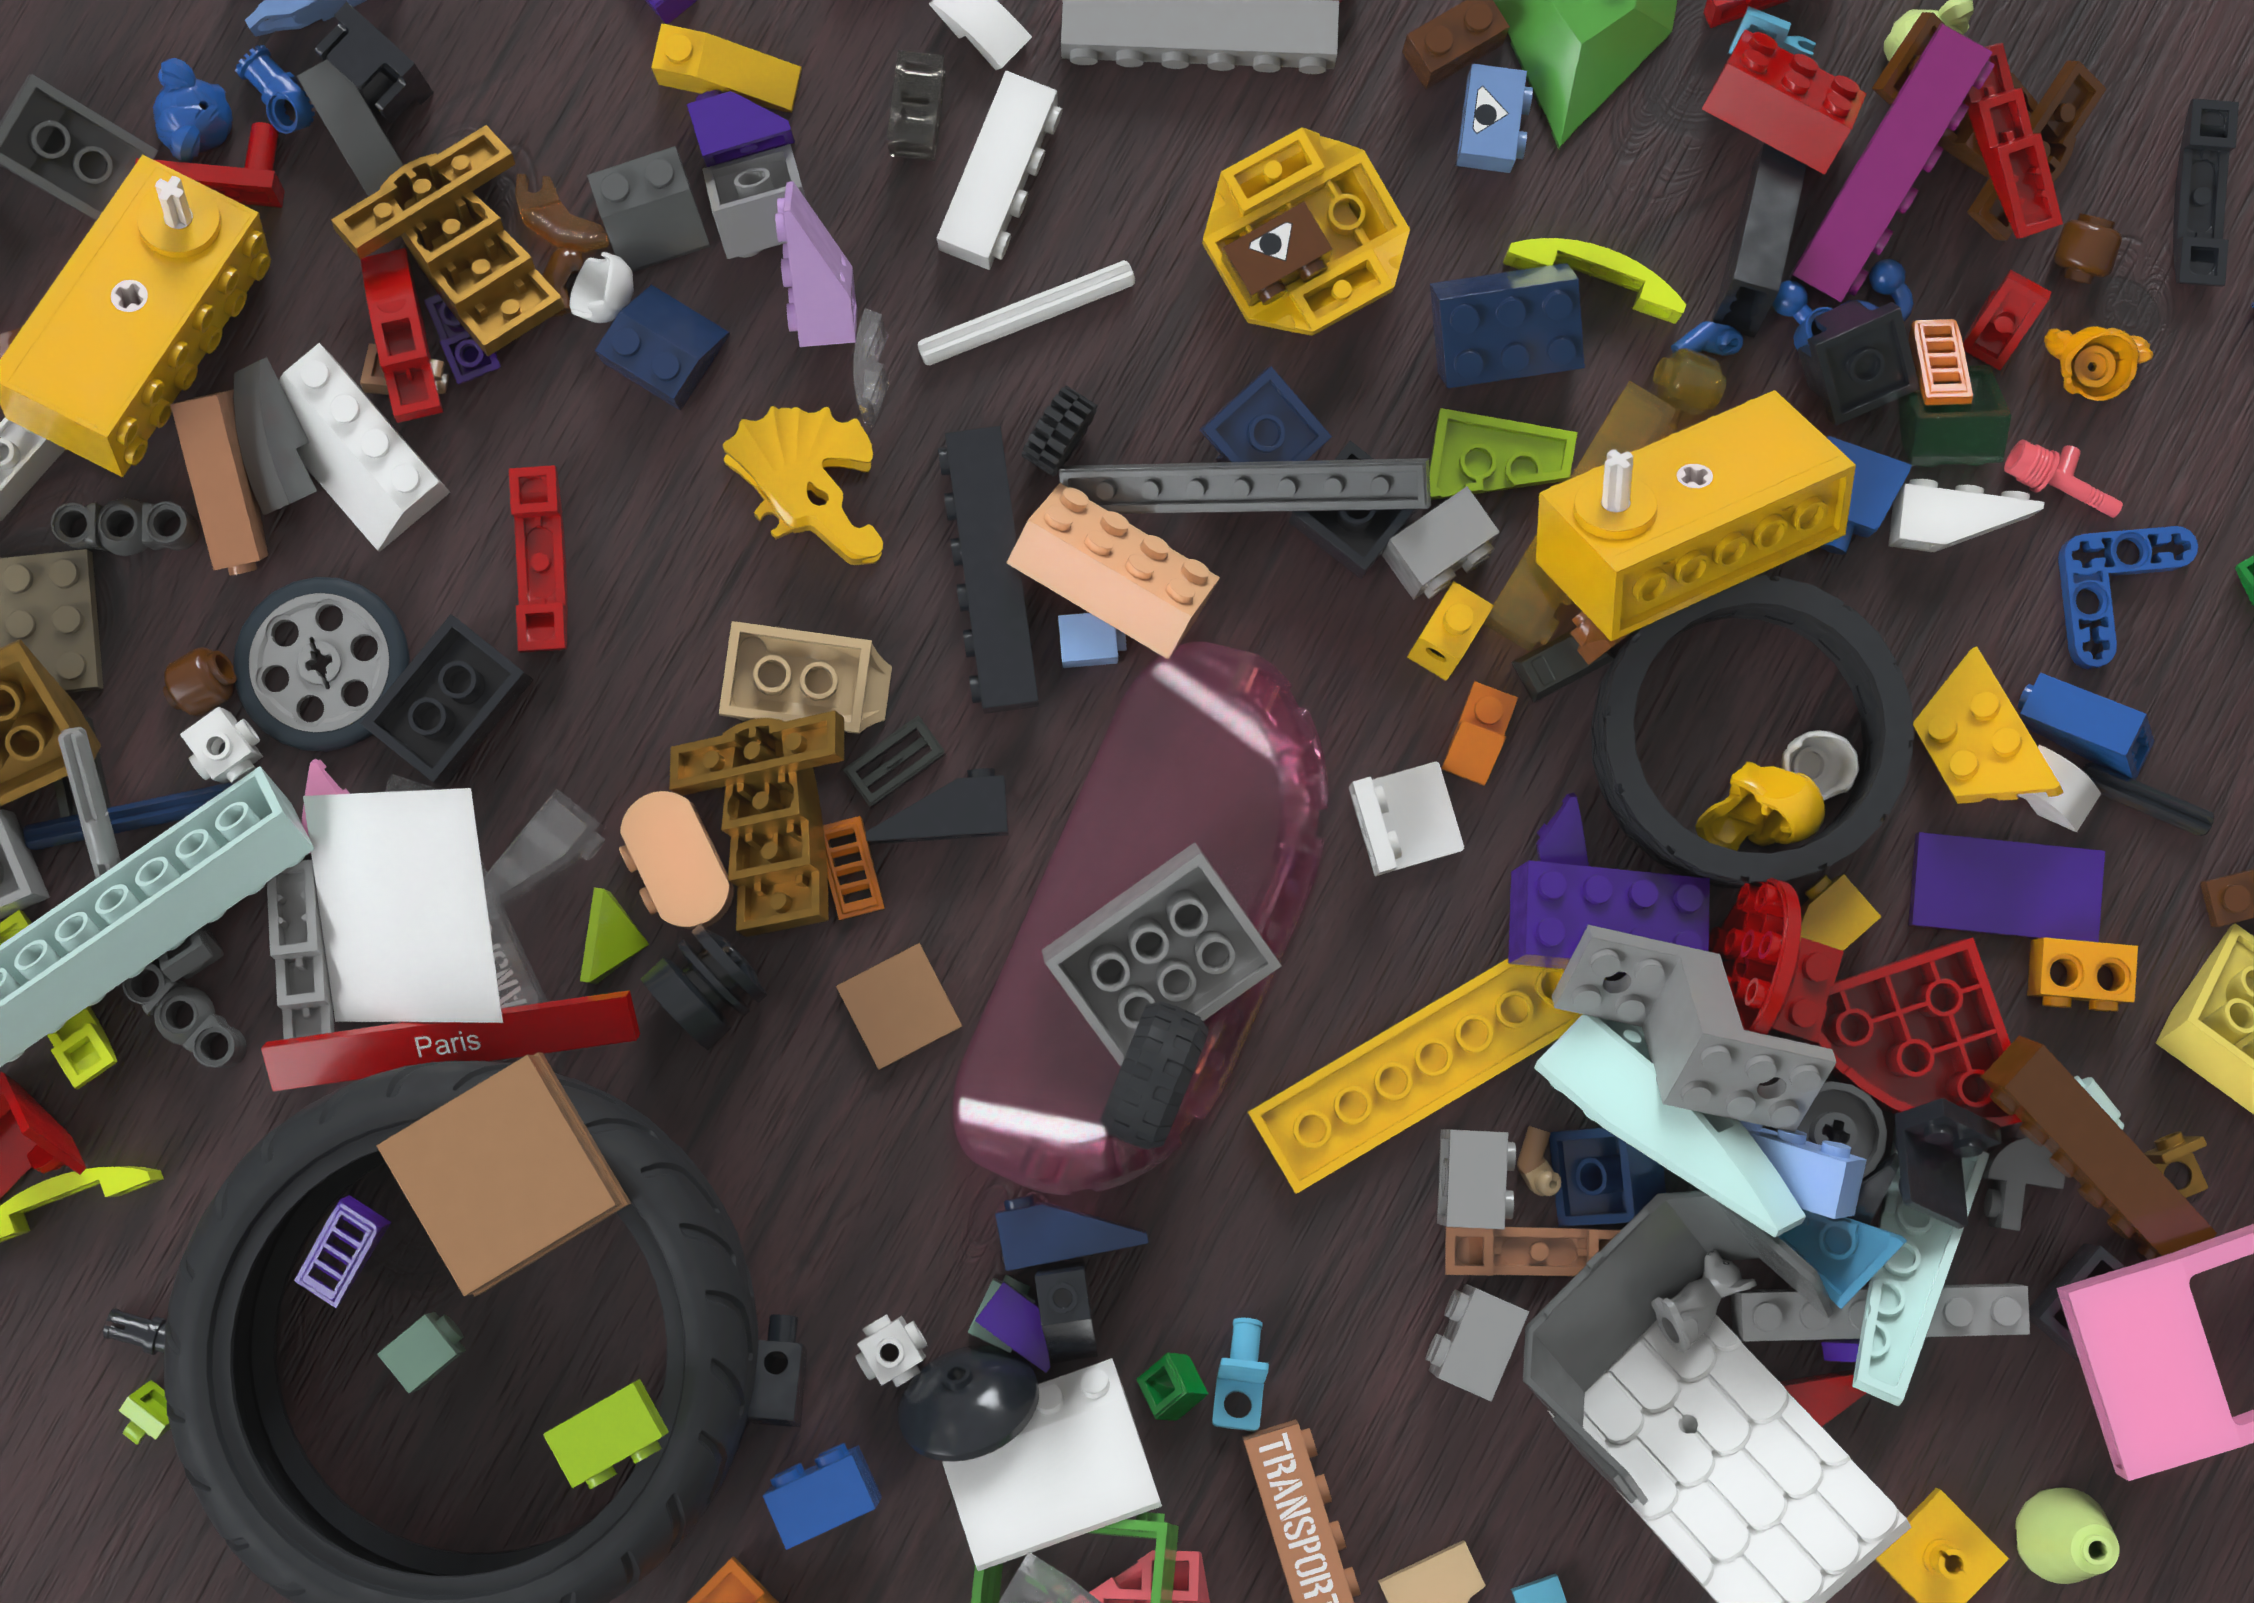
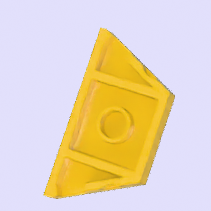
(1981, 738)

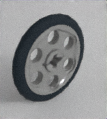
(258, 653)

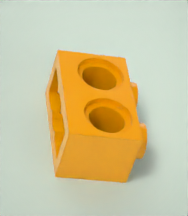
(2082, 964)

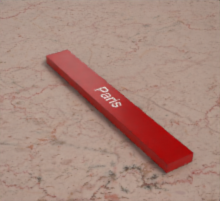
(524, 1032)

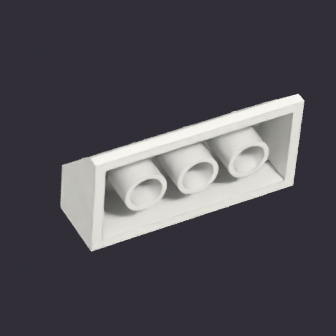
(358, 450)

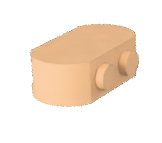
(675, 861)

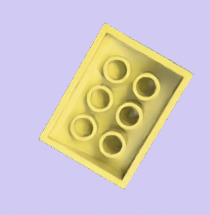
(2215, 1019)

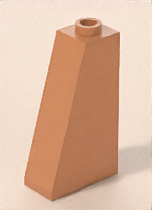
(220, 482)

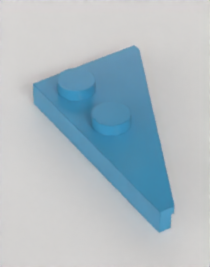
(1842, 1252)

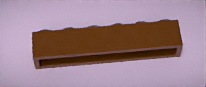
(2093, 1151)

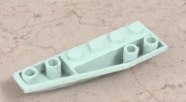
(1612, 1079)

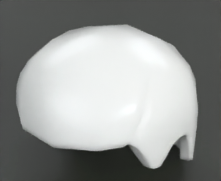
(602, 289)
(1825, 759)

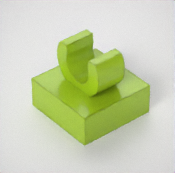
(147, 1413)

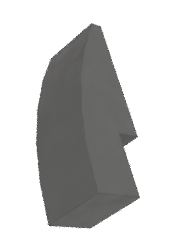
(351, 125)
(269, 438)

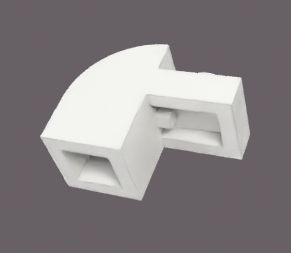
(2078, 796)

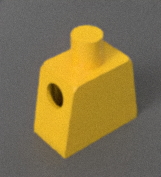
(1450, 630)

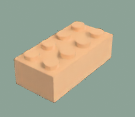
(1113, 569)

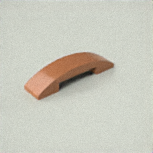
(1522, 1250)

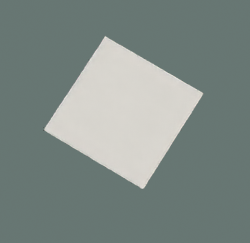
(403, 906)

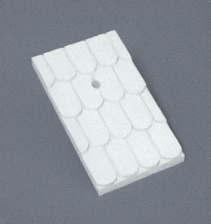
(1737, 1471)

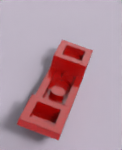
(539, 559)

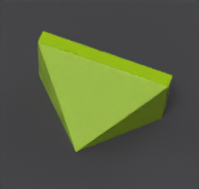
(610, 938)

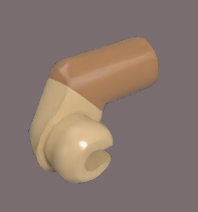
(1534, 1166)

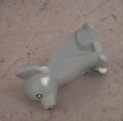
(1695, 1306)

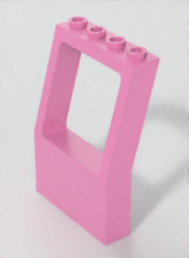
(2152, 1360)

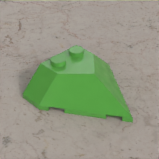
(1582, 50)

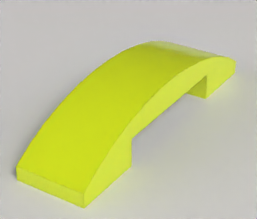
(1653, 295)
(81, 1043)
(113, 1180)

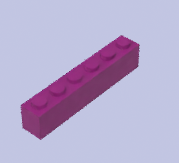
(1892, 162)

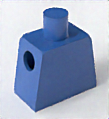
(1873, 492)

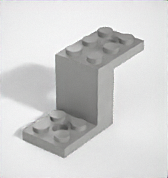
(1693, 1029)

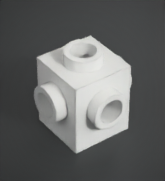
(222, 746)
(908, 1341)

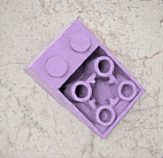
(819, 275)

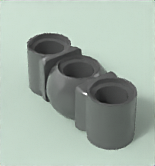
(104, 521)
(204, 1026)

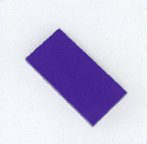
(2006, 887)

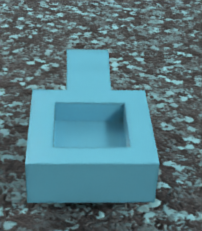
(1759, 21)

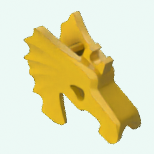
(787, 458)

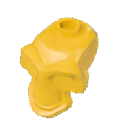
(1766, 807)

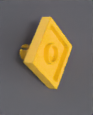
(1941, 1554)

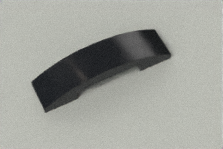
(2201, 192)

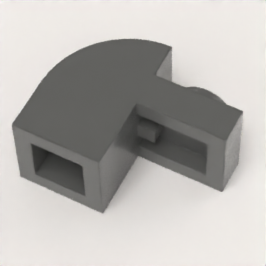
(2012, 1167)

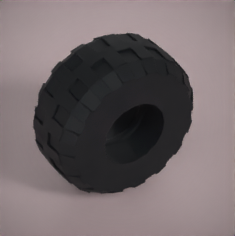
(1154, 1075)

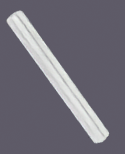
(1026, 312)

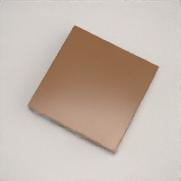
(899, 1006)

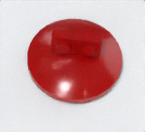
(1771, 969)

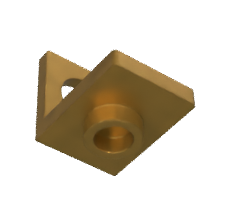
(2180, 1149)

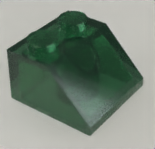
(1957, 432)

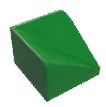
(1172, 1386)

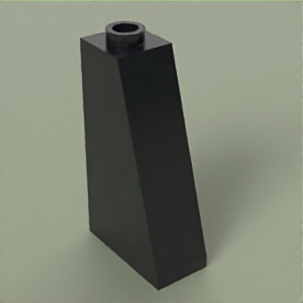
(1760, 241)
(1066, 1312)

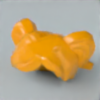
(2109, 350)

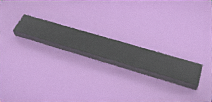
(1254, 485)

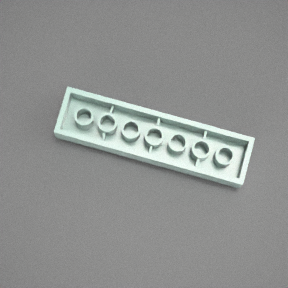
(145, 908)

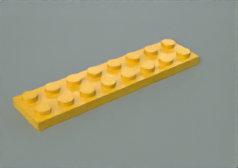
(1411, 1070)

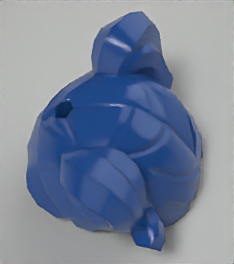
(180, 119)

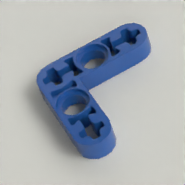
(2096, 579)

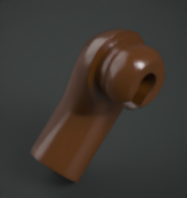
(557, 271)

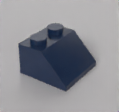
(661, 345)
(1601, 1177)

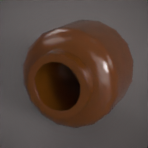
(2087, 248)
(199, 681)

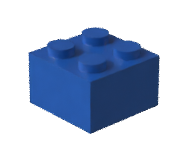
(822, 1496)

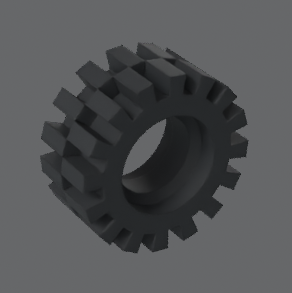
(1059, 430)

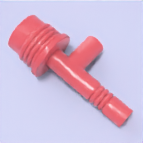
(2039, 466)

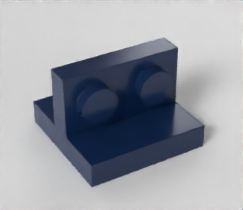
(1265, 424)

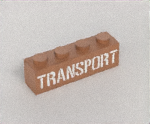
(1297, 1515)

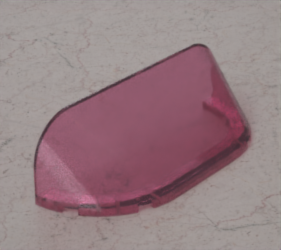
(1196, 755)

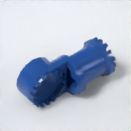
(276, 87)

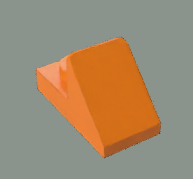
(1479, 733)

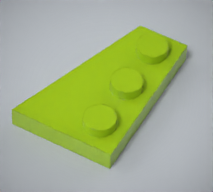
(1496, 454)

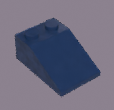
(1051, 1233)

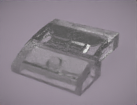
(870, 375)

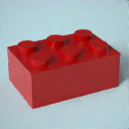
(1785, 100)

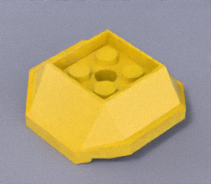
(1347, 205)

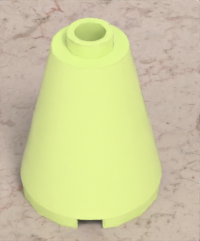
(2065, 1536)

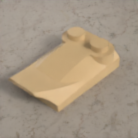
(802, 675)

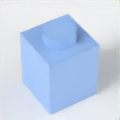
(1089, 641)

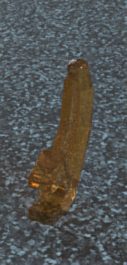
(553, 222)

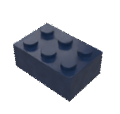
(1507, 325)

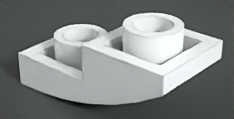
(986, 26)

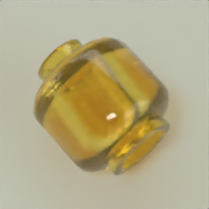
(1690, 381)

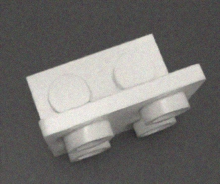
(1406, 818)

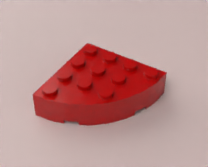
(1919, 1031)

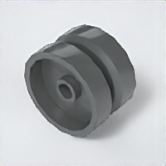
(1852, 1119)

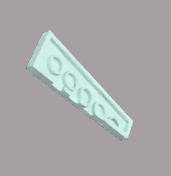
(1907, 1289)

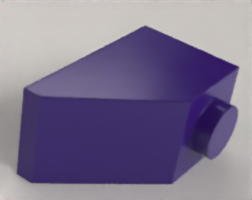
(735, 127)

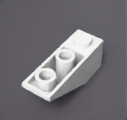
(1939, 518)

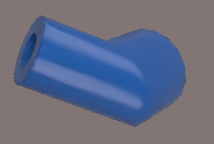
(1711, 338)

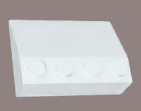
(1061, 1475)

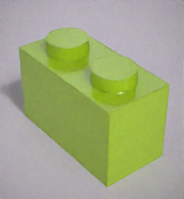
(606, 1434)

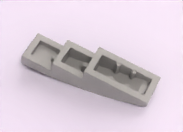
(299, 953)

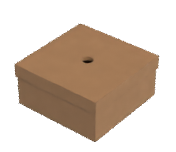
(503, 1174)

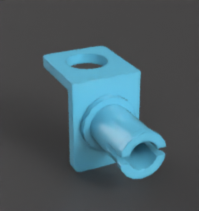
(1241, 1374)

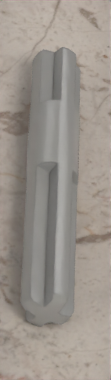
(89, 800)

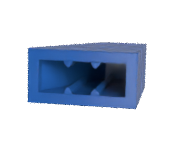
(2087, 724)

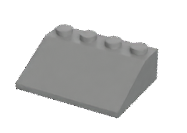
(1161, 940)

